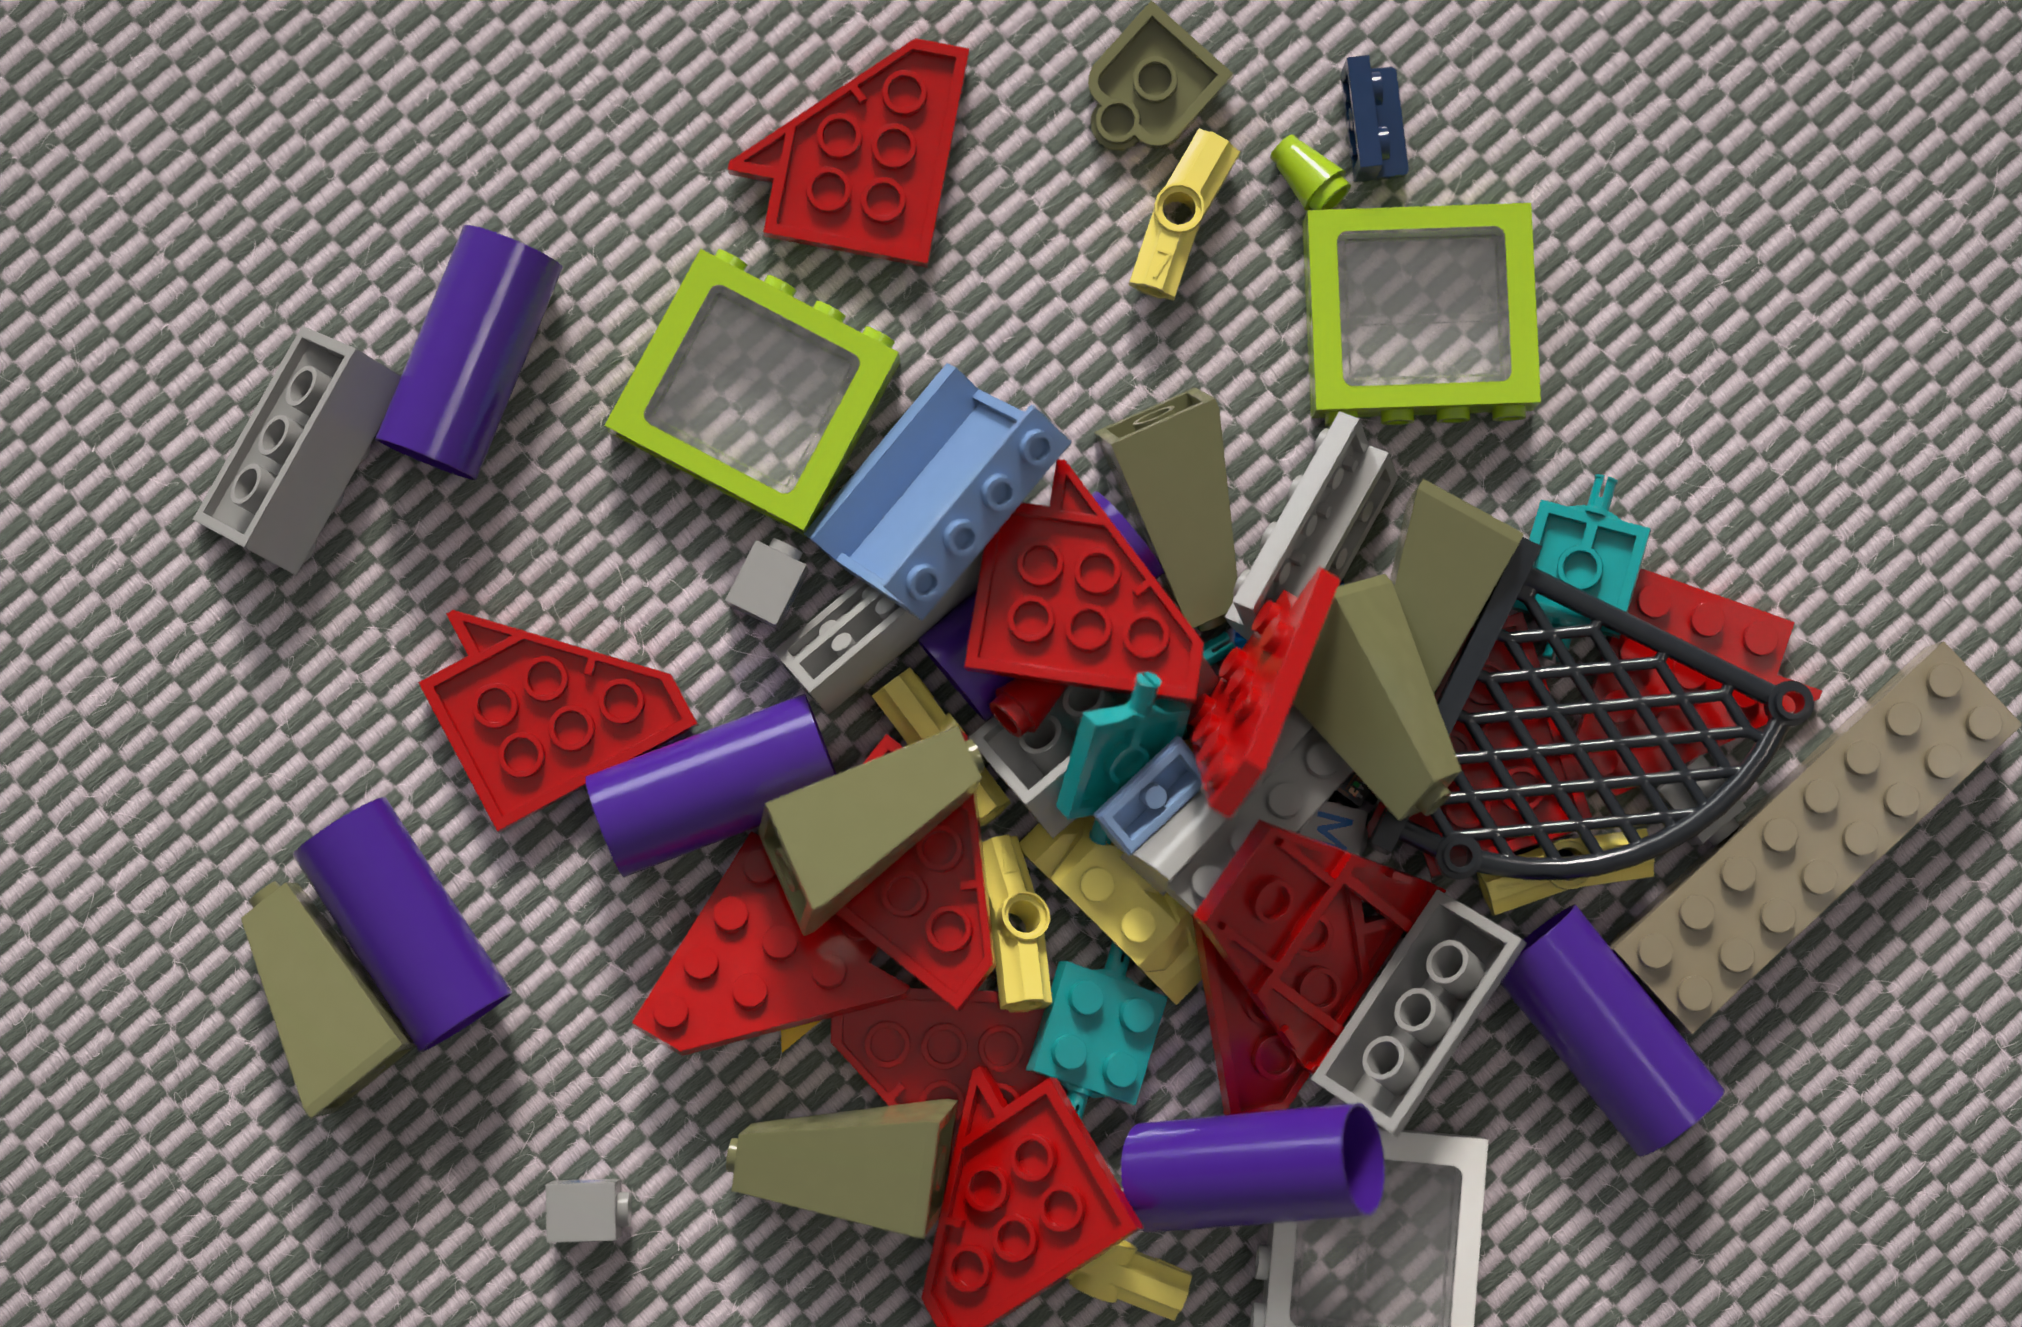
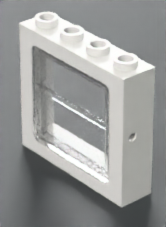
(1389, 1269)

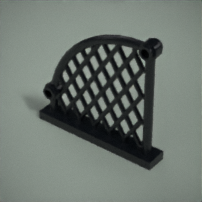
(1522, 583)

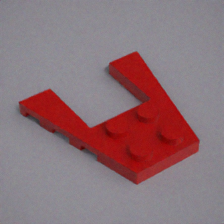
(1271, 904)

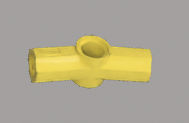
(1196, 185)
(918, 717)
(1507, 893)
(1018, 956)
(1134, 1279)

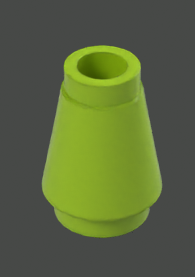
(1311, 176)

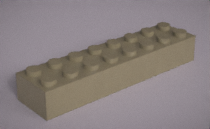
(1813, 836)

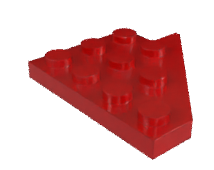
(1711, 622)
(1246, 710)
(754, 971)
(1019, 1205)

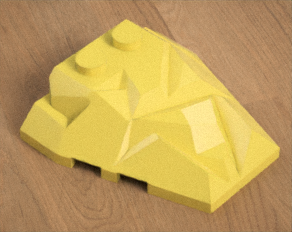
(1132, 913)

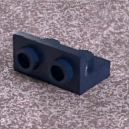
(1373, 120)

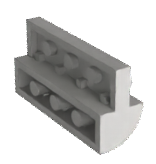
(1322, 522)
(861, 637)
(1199, 842)

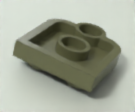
(1152, 83)

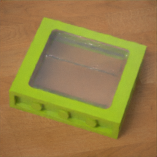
(1421, 312)
(754, 390)

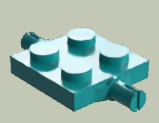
(1588, 551)
(1115, 746)
(1097, 1032)

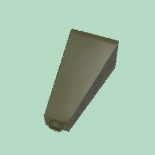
(1177, 492)
(1446, 571)
(1375, 700)
(856, 824)
(321, 999)
(854, 1165)

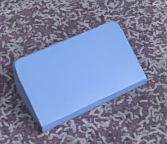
(1150, 797)

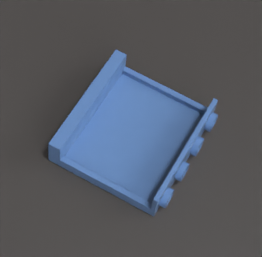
(936, 491)

